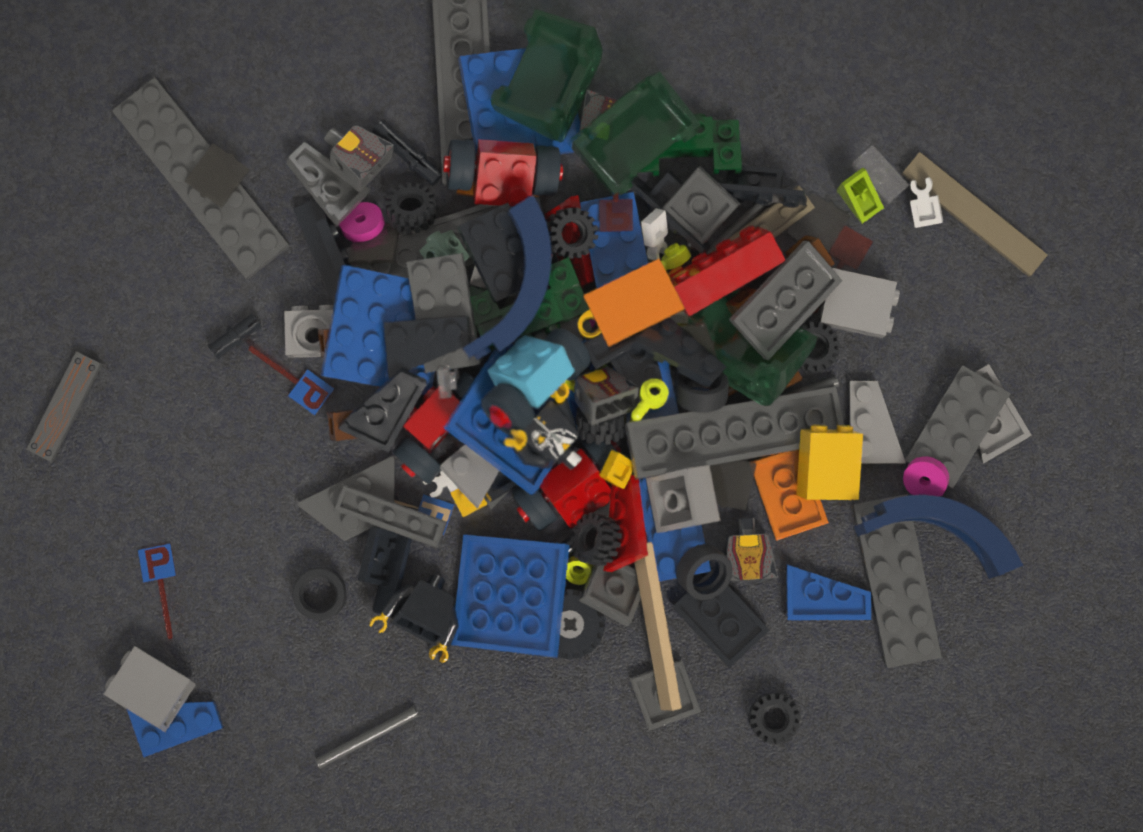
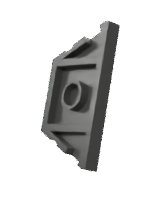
(375, 480)

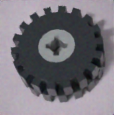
(584, 625)

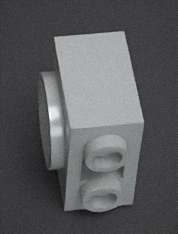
(299, 324)

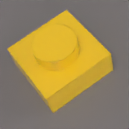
(617, 469)
(464, 504)

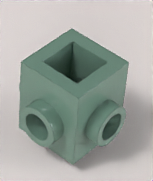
(442, 245)

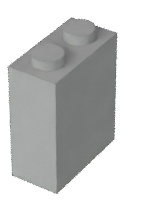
(860, 304)
(149, 688)

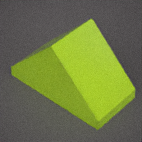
(860, 195)

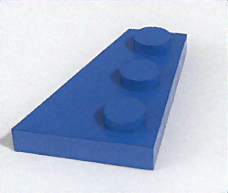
(190, 722)

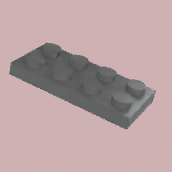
(443, 291)
(785, 300)
(960, 422)

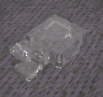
(447, 380)

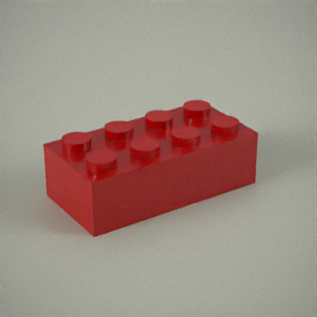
(725, 268)

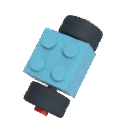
(530, 376)

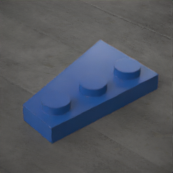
(821, 598)

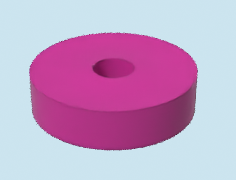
(363, 223)
(930, 468)

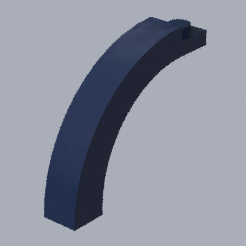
(537, 264)
(964, 522)

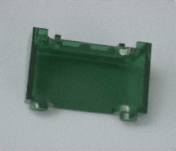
(551, 75)
(634, 132)
(745, 368)

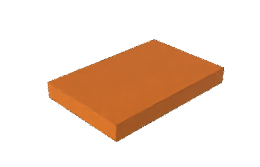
(633, 302)
(777, 486)

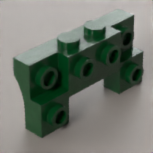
(712, 136)
(560, 304)

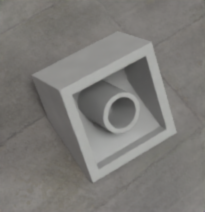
(683, 499)

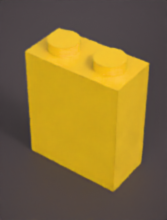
(829, 463)

